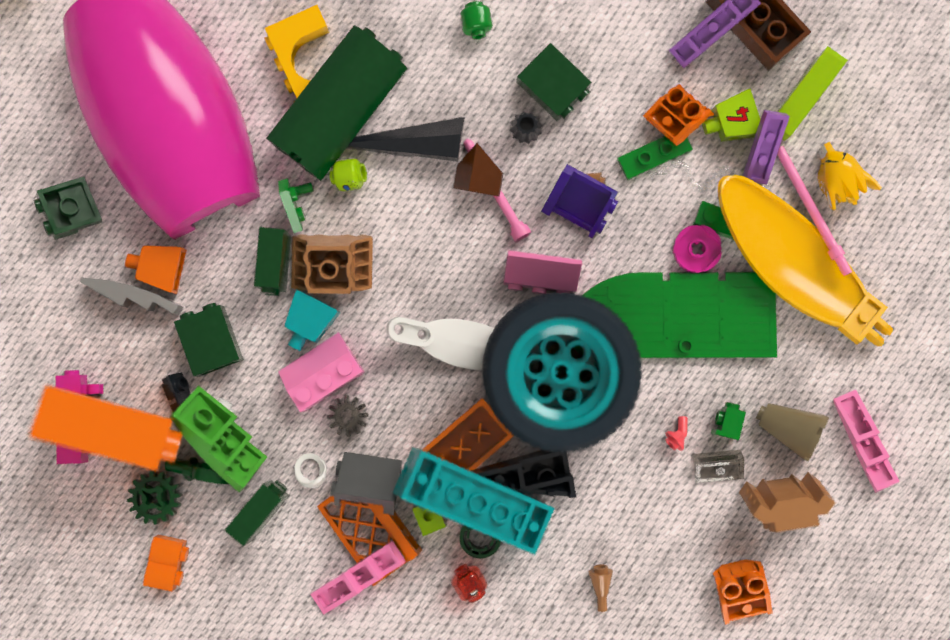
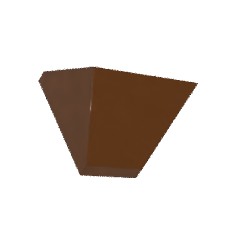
(478, 173)

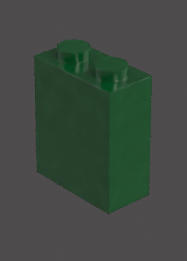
(554, 82)
(272, 261)
(208, 339)
(257, 512)

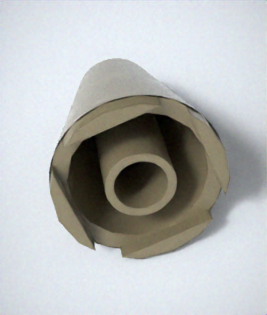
(793, 427)

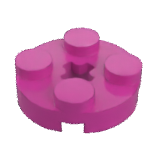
(695, 262)

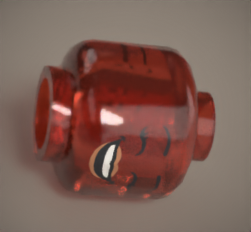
(469, 583)

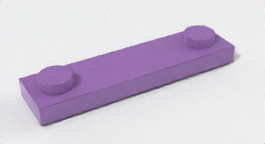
(711, 30)

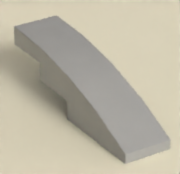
(124, 294)

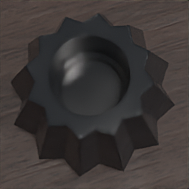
(526, 127)

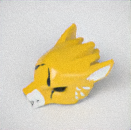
(842, 177)

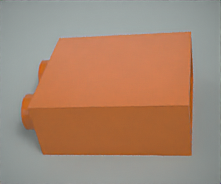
(104, 428)

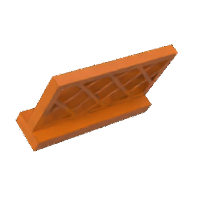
(391, 523)

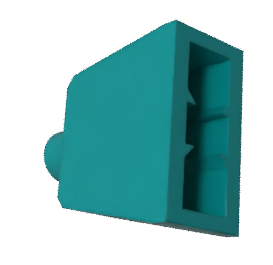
(308, 319)

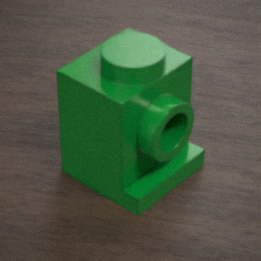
(729, 421)

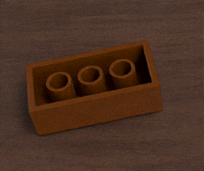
(769, 31)

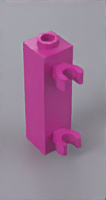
(78, 384)

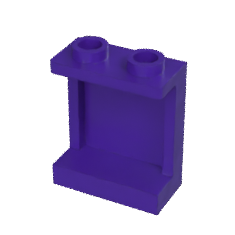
(581, 200)

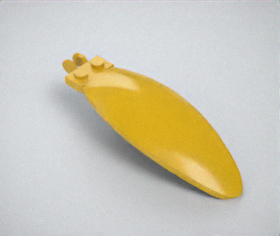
(796, 262)

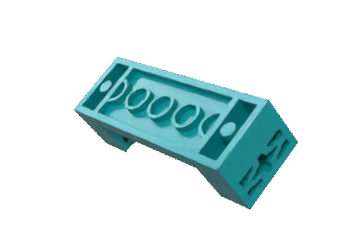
(473, 500)

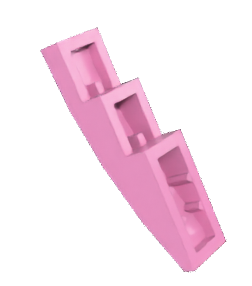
(865, 441)
(358, 577)

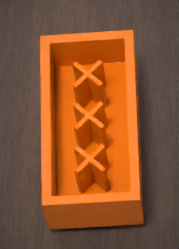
(470, 438)

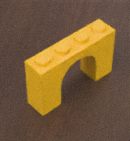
(288, 37)

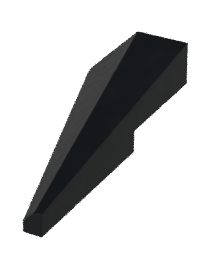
(428, 140)
(533, 473)

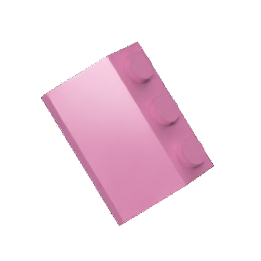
(541, 273)
(320, 372)

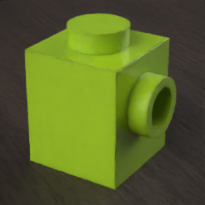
(428, 520)

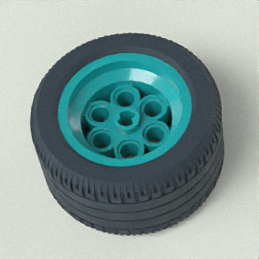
(598, 404)

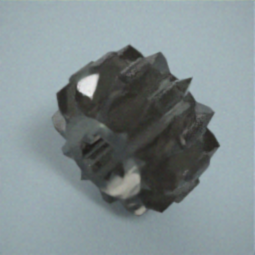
(339, 418)

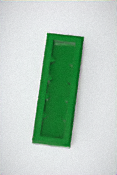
(651, 156)

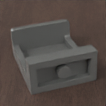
(367, 480)

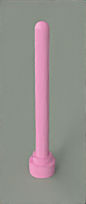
(518, 228)

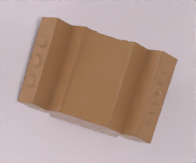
(331, 263)
(788, 502)

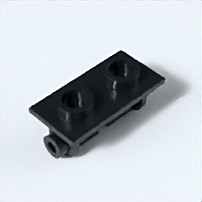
(176, 387)

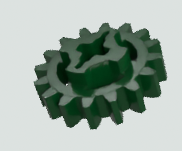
(162, 504)

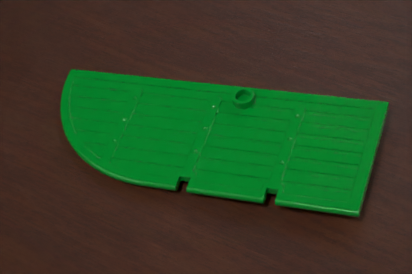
(693, 313)

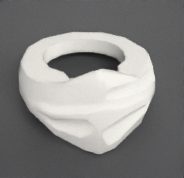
(305, 481)

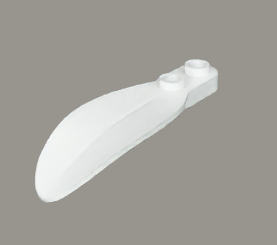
(448, 340)

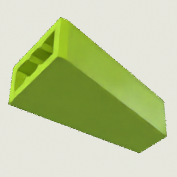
(811, 88)

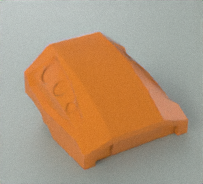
(677, 114)
(742, 590)

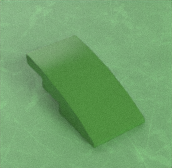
(217, 438)

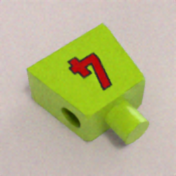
(734, 118)

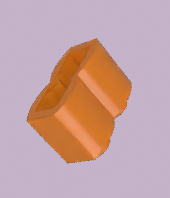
(165, 563)

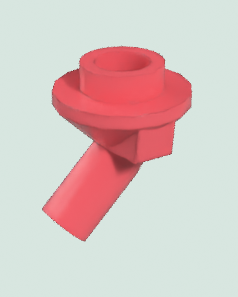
(675, 439)

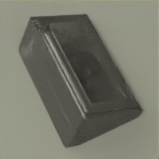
(718, 466)

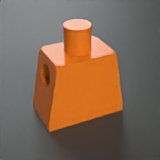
(158, 266)

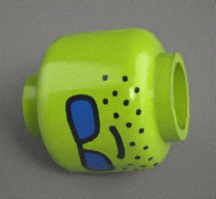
(348, 174)

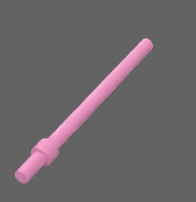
(835, 252)

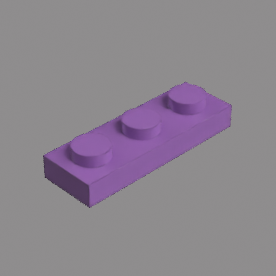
(765, 146)

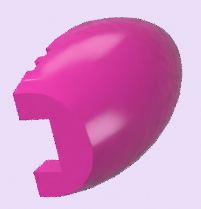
(159, 110)

